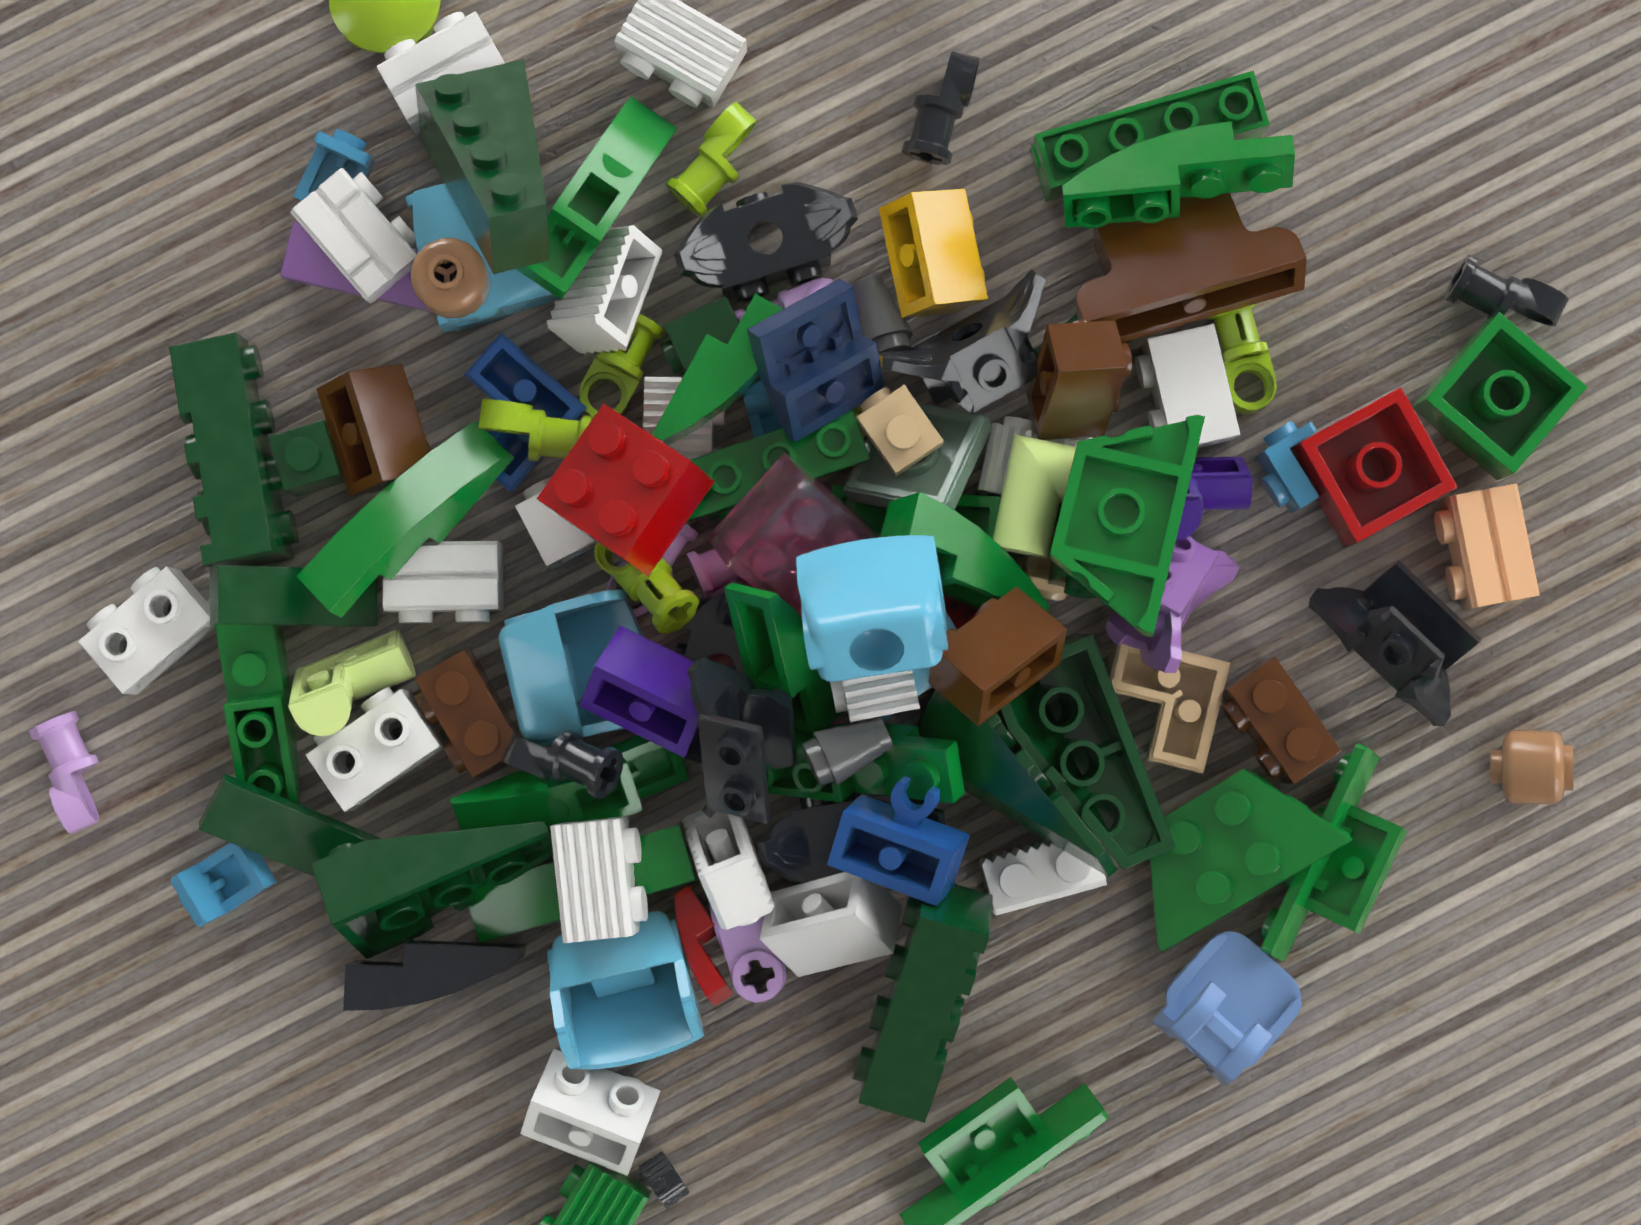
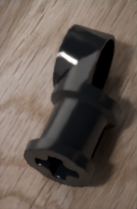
(938, 113)
(1495, 294)
(568, 759)

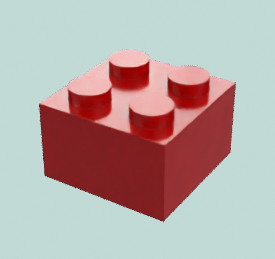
(1373, 467)
(626, 489)

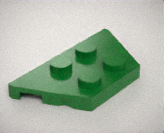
(1126, 515)
(1231, 850)

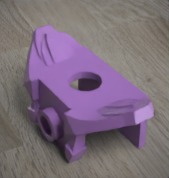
(1191, 579)

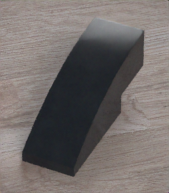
(427, 973)

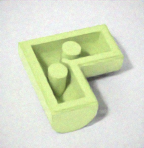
(1032, 495)
(326, 688)

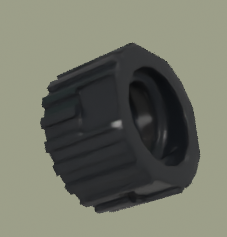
(664, 1180)

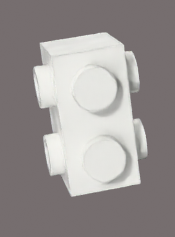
(151, 634)
(377, 753)
(590, 1113)

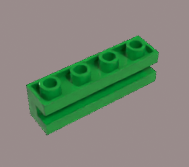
(1072, 148)

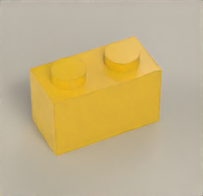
(933, 253)

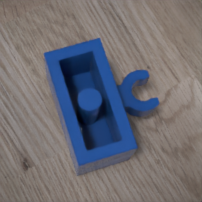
(899, 845)

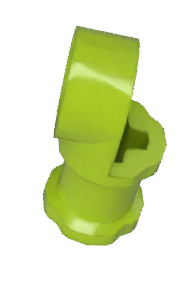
(711, 169)
(1245, 354)
(620, 367)
(546, 434)
(660, 607)

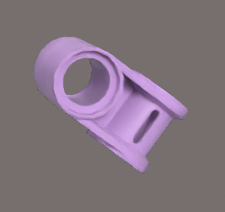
(742, 946)

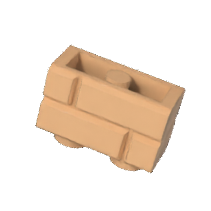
(1486, 547)

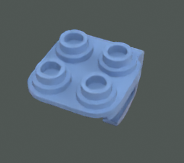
(1229, 1004)

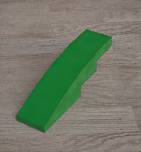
(398, 520)
(533, 896)

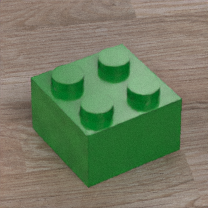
(1499, 397)

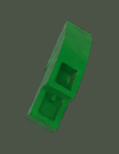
(1153, 175)
(599, 194)
(257, 707)
(922, 759)
(530, 799)

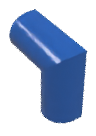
(512, 376)

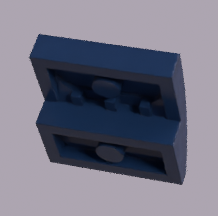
(816, 359)

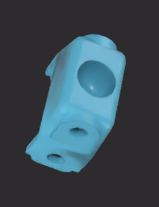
(510, 291)
(872, 607)
(552, 659)
(623, 996)

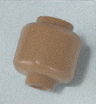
(453, 297)
(1533, 767)

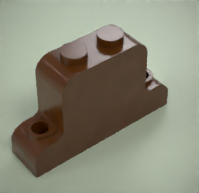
(1188, 268)

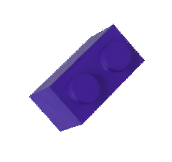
(644, 691)

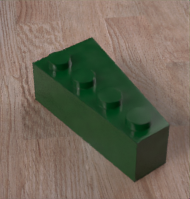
(488, 156)
(232, 452)
(923, 1001)

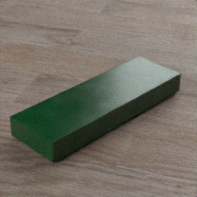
(279, 599)
(274, 825)

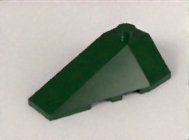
(1088, 754)
(1012, 781)
(392, 887)

